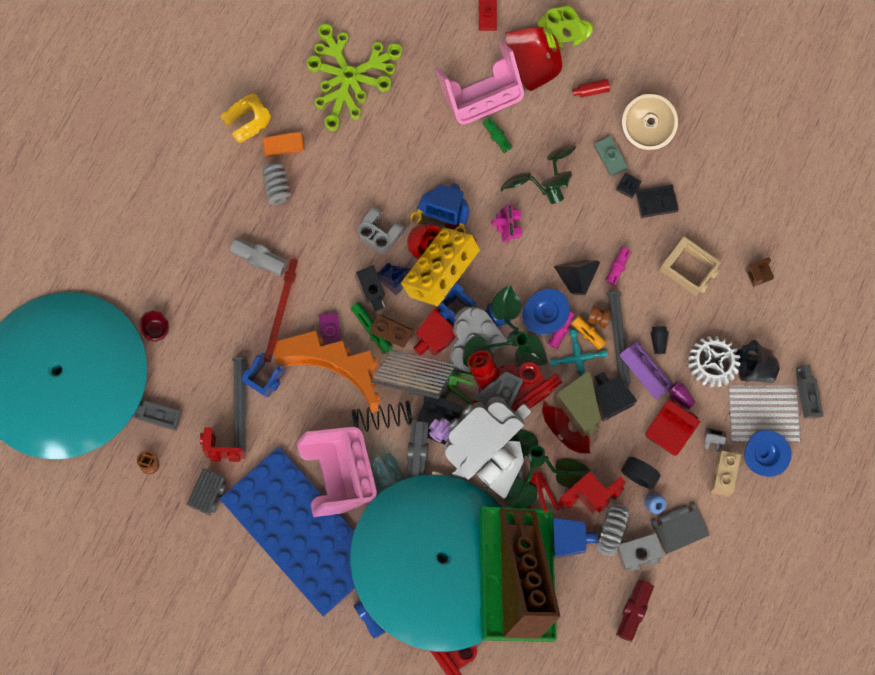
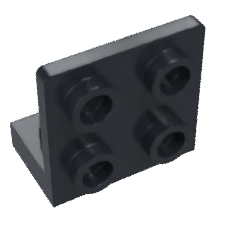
(438, 409)

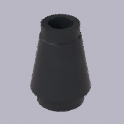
(659, 339)

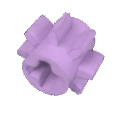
(439, 429)

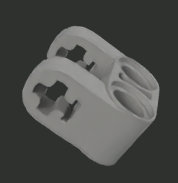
(378, 235)

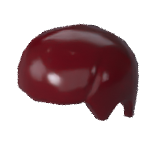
(154, 326)

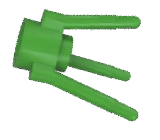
(454, 381)

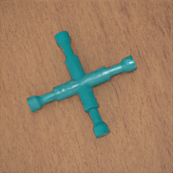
(578, 357)

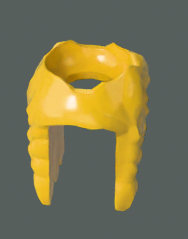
(249, 103)

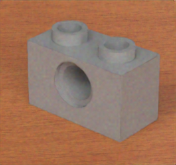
(651, 547)

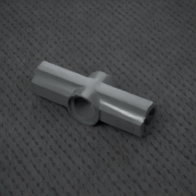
(417, 449)

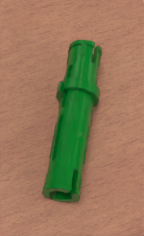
(367, 323)

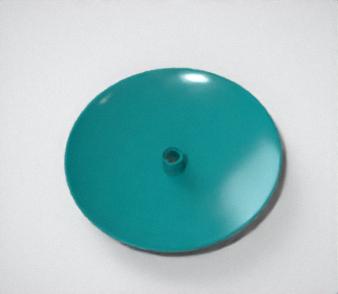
(98, 383)
(398, 566)

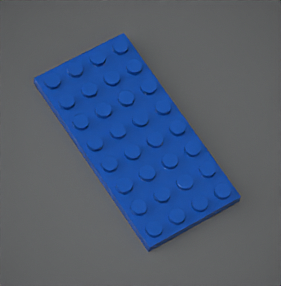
(277, 512)

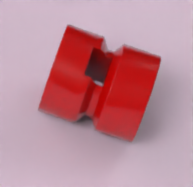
(483, 368)

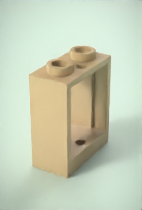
(698, 253)

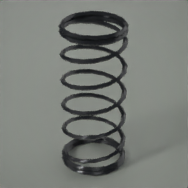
(408, 409)

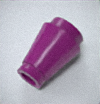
(681, 395)

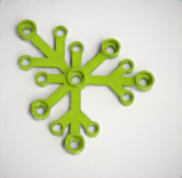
(342, 94)

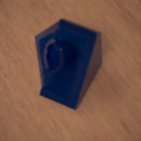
(392, 277)

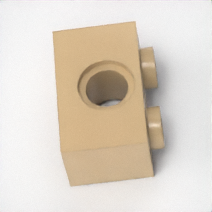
(725, 473)

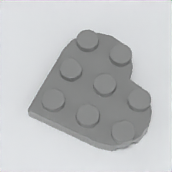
(472, 323)

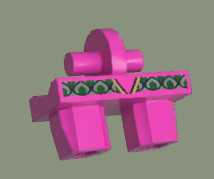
(505, 223)

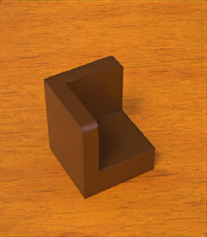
(760, 272)

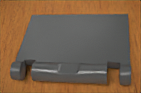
(680, 528)

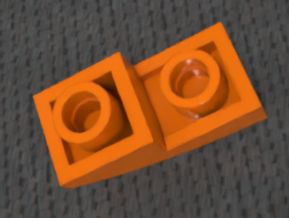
(283, 144)

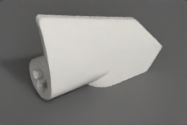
(502, 468)

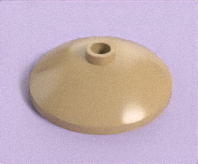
(640, 131)

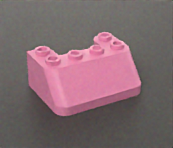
(343, 467)

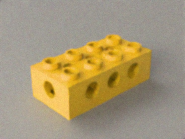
(440, 266)

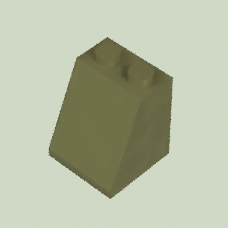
(580, 405)

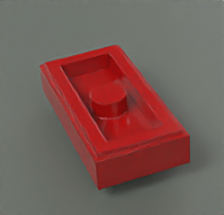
(487, 15)

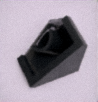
(578, 275)

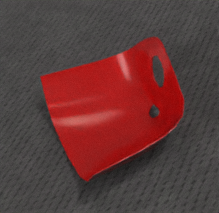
(530, 50)
(558, 424)

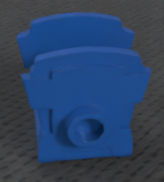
(455, 292)
(272, 384)

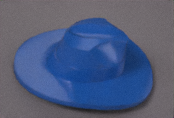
(546, 311)
(767, 453)

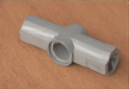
(258, 256)

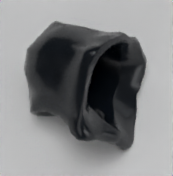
(759, 367)

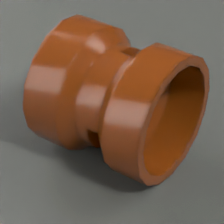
(599, 317)
(150, 466)

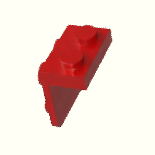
(672, 427)
(208, 443)

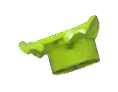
(564, 17)

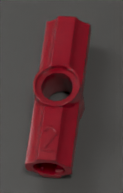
(635, 610)

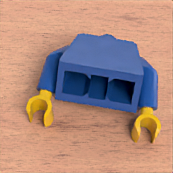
(444, 205)

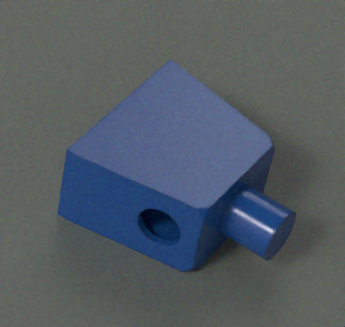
(571, 537)

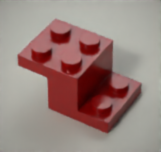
(592, 493)

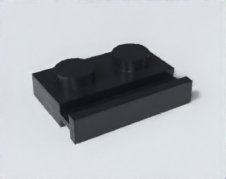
(657, 201)

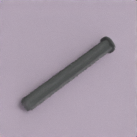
(619, 336)
(239, 403)

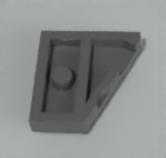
(504, 386)

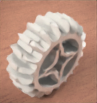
(710, 354)

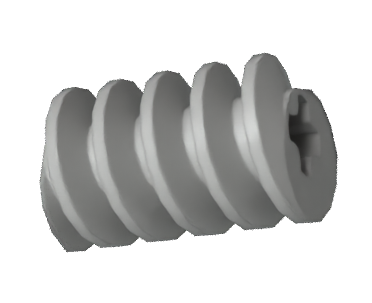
(274, 183)

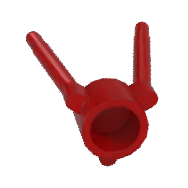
(540, 483)

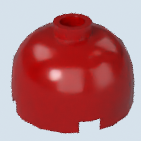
(420, 238)

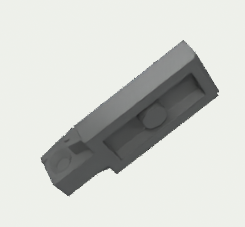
(808, 393)
(158, 415)

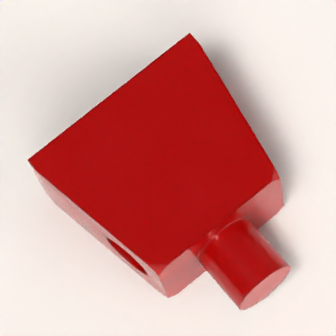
(434, 334)

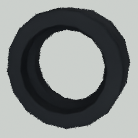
(640, 472)

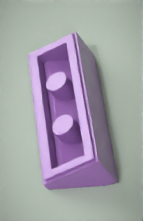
(646, 370)

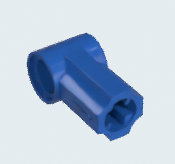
(374, 629)

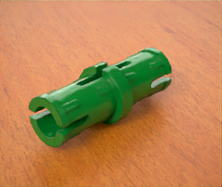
(497, 135)

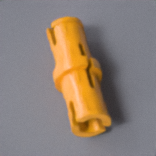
(589, 332)

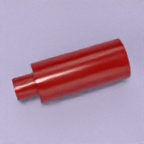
(592, 88)

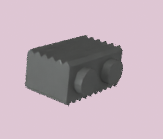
(207, 492)

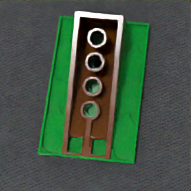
(517, 575)

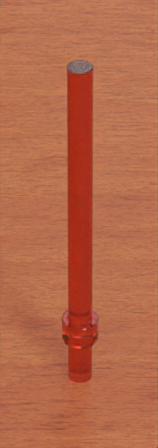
(289, 278)

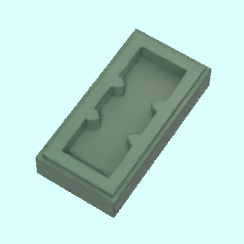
(610, 156)

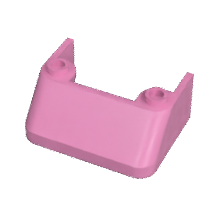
(487, 95)

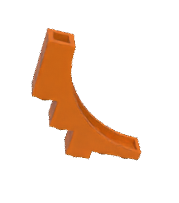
(310, 350)

